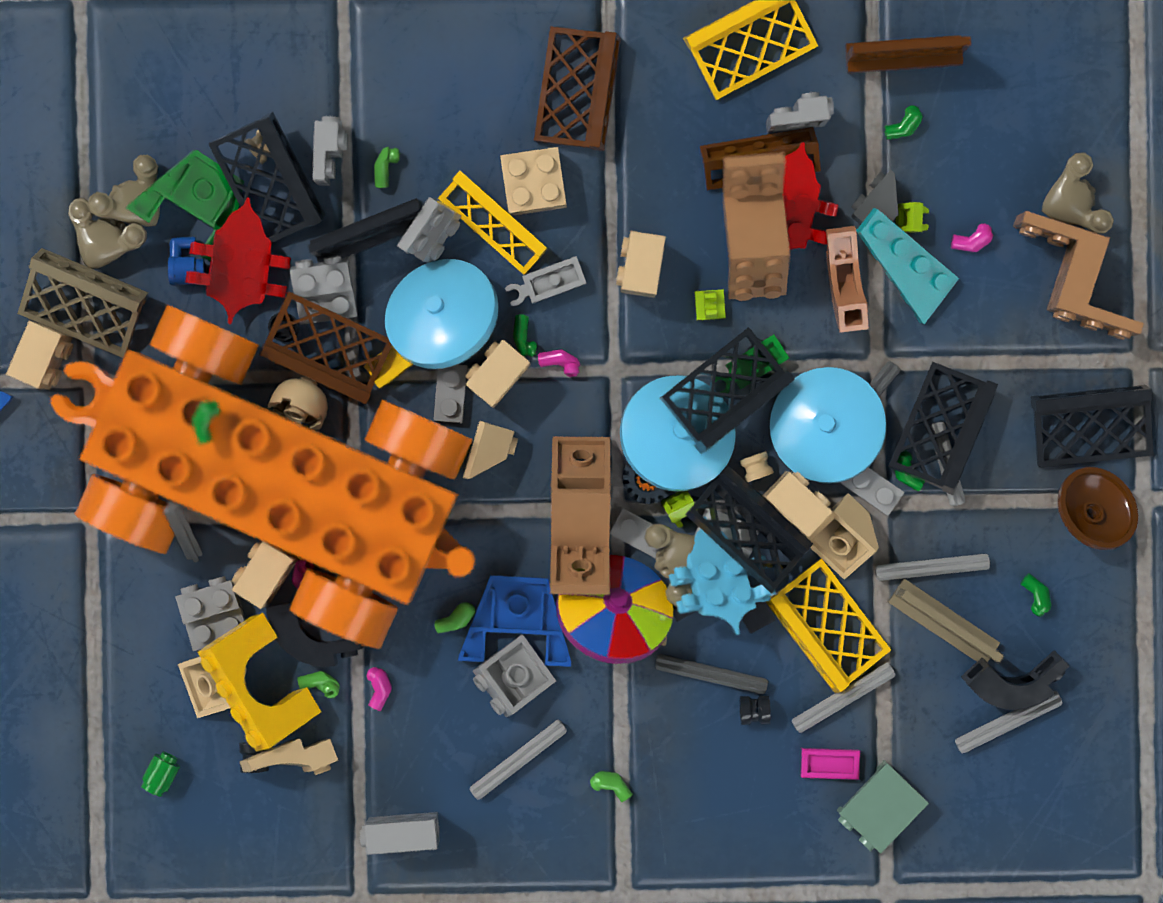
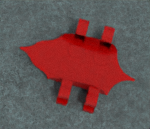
(801, 200)
(239, 263)

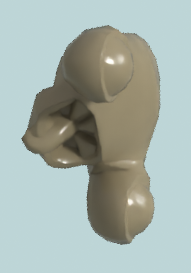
(122, 194)
(1073, 198)
(105, 238)
(672, 555)

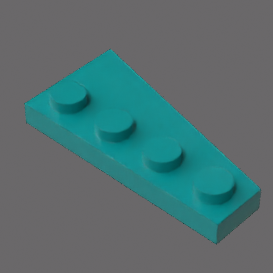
(907, 264)

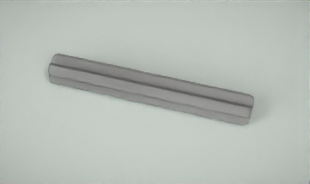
(932, 567)
(842, 699)
(1005, 723)
(518, 759)

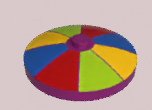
(620, 624)

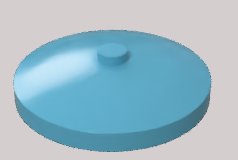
(441, 313)
(828, 425)
(661, 447)

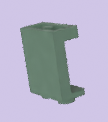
(881, 808)

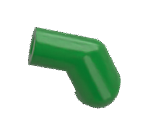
(520, 333)
(202, 418)
(905, 459)
(1041, 595)

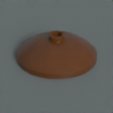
(1107, 502)

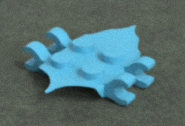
(717, 583)

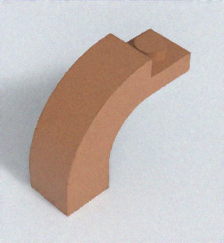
(845, 279)

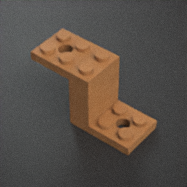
(755, 226)
(1077, 275)
(580, 515)

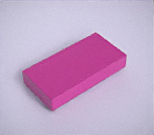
(830, 763)

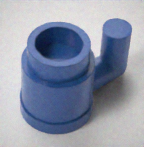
(180, 265)

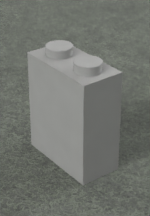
(400, 833)

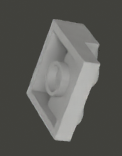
(808, 112)
(328, 142)
(430, 230)
(326, 285)
(209, 611)
(513, 677)

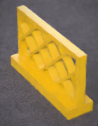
(732, 23)
(808, 640)

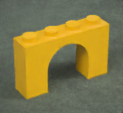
(226, 663)

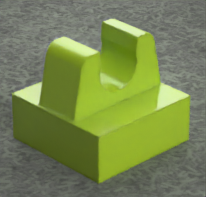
(911, 217)
(710, 304)
(677, 506)

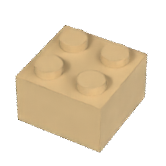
(533, 181)
(642, 264)
(40, 356)
(497, 373)
(797, 503)
(263, 574)

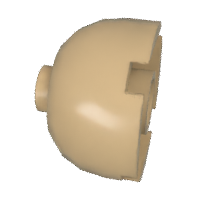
(300, 401)

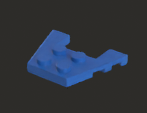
(518, 607)

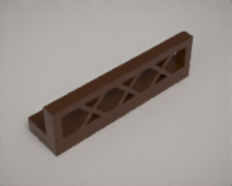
(775, 143)

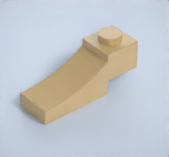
(314, 757)

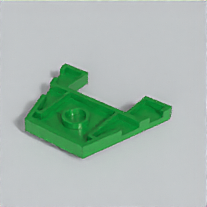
(194, 186)

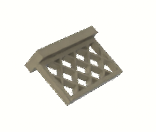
(83, 280)
(944, 622)

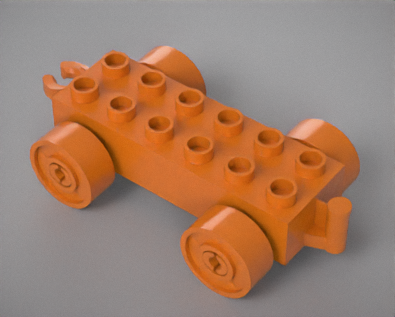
(269, 477)

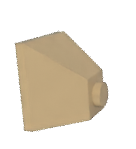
(489, 448)
(845, 537)
(202, 688)

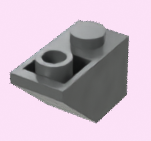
(881, 197)

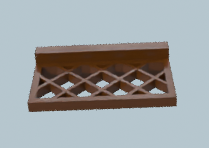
(906, 54)
(602, 88)
(314, 370)

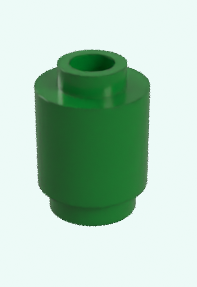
(160, 773)

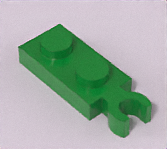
(744, 367)

